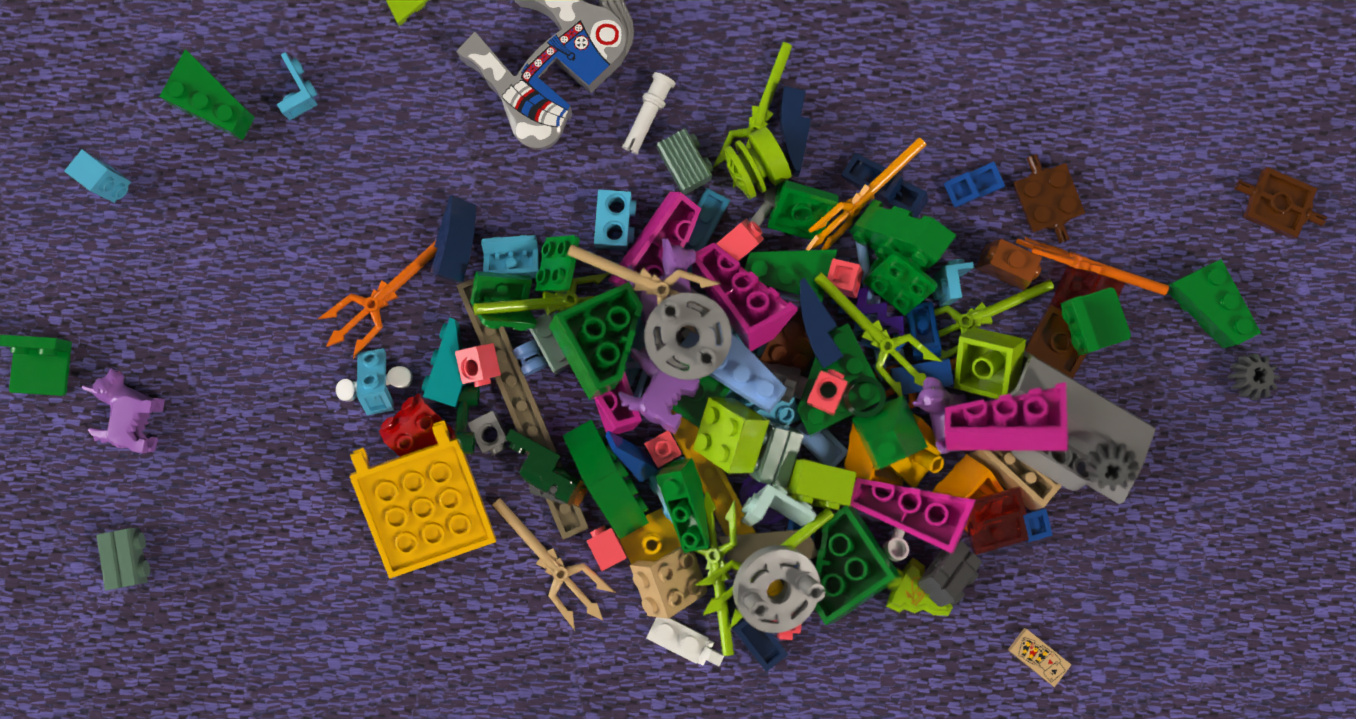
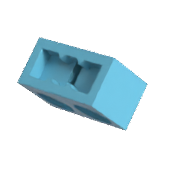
(98, 176)
(608, 220)

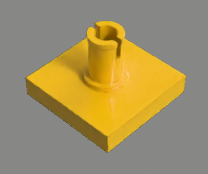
(915, 466)
(652, 539)

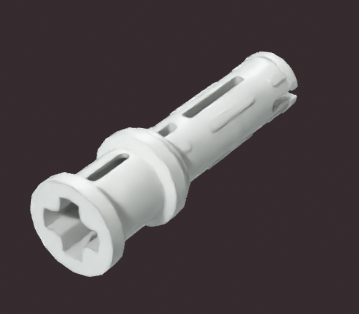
(653, 102)

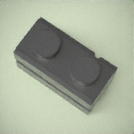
(950, 575)

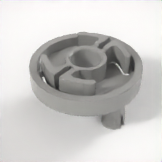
(674, 314)
(799, 584)

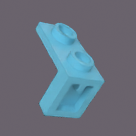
(297, 103)
(372, 382)

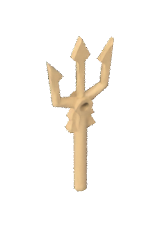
(644, 280)
(555, 567)

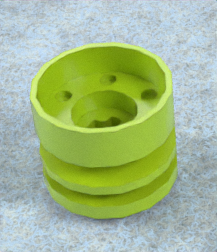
(756, 163)

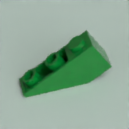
(685, 503)

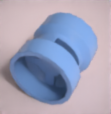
(530, 358)

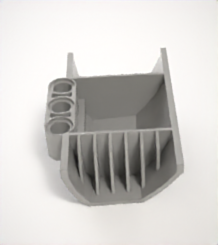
(1089, 422)

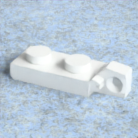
(684, 641)

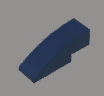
(793, 128)
(893, 193)
(454, 240)
(817, 326)
(761, 644)

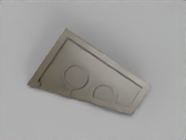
(752, 542)

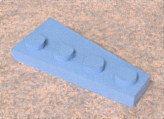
(744, 374)

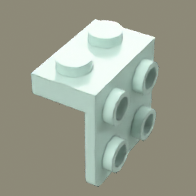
(777, 499)

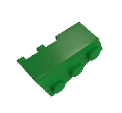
(205, 98)

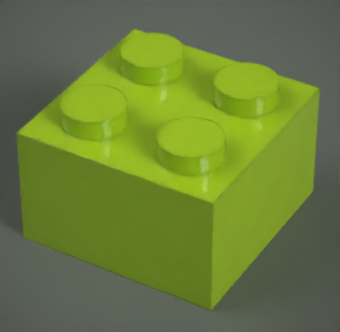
(988, 362)
(731, 435)
(821, 485)

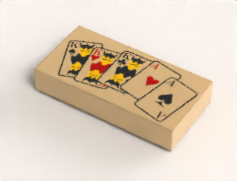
(1039, 657)

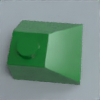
(890, 433)

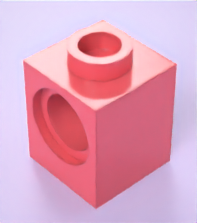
(741, 239)
(846, 276)
(478, 364)
(824, 404)
(663, 449)
(606, 547)

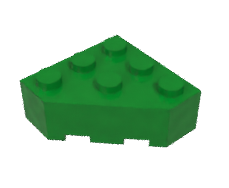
(896, 230)
(599, 337)
(852, 365)
(606, 479)
(850, 565)

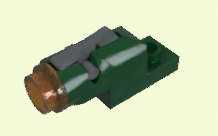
(543, 474)

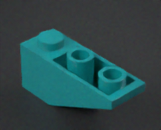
(445, 380)

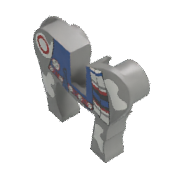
(587, 48)

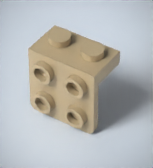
(668, 583)

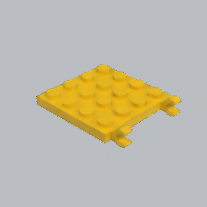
(422, 505)

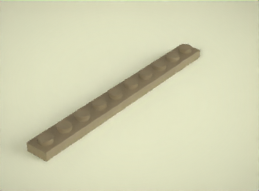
(522, 406)

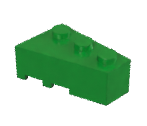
(787, 268)
(1215, 304)

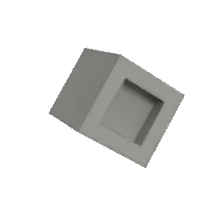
(479, 427)

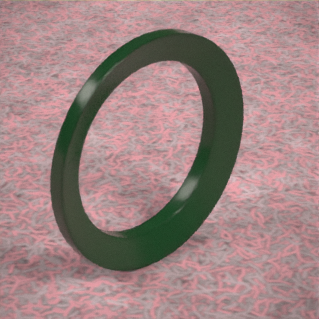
(870, 413)

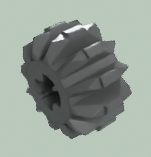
(1246, 369)
(1113, 455)

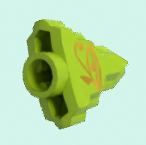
(909, 596)

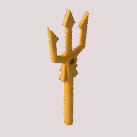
(854, 205)

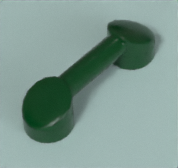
(469, 397)

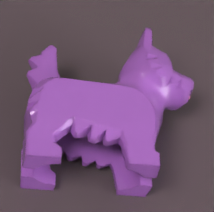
(673, 258)
(660, 394)
(934, 400)
(127, 415)

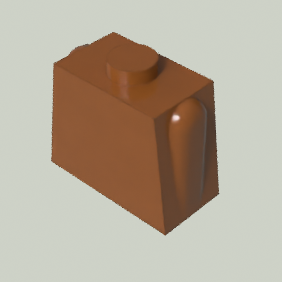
(1009, 263)

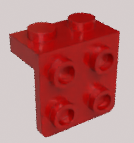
(412, 427)

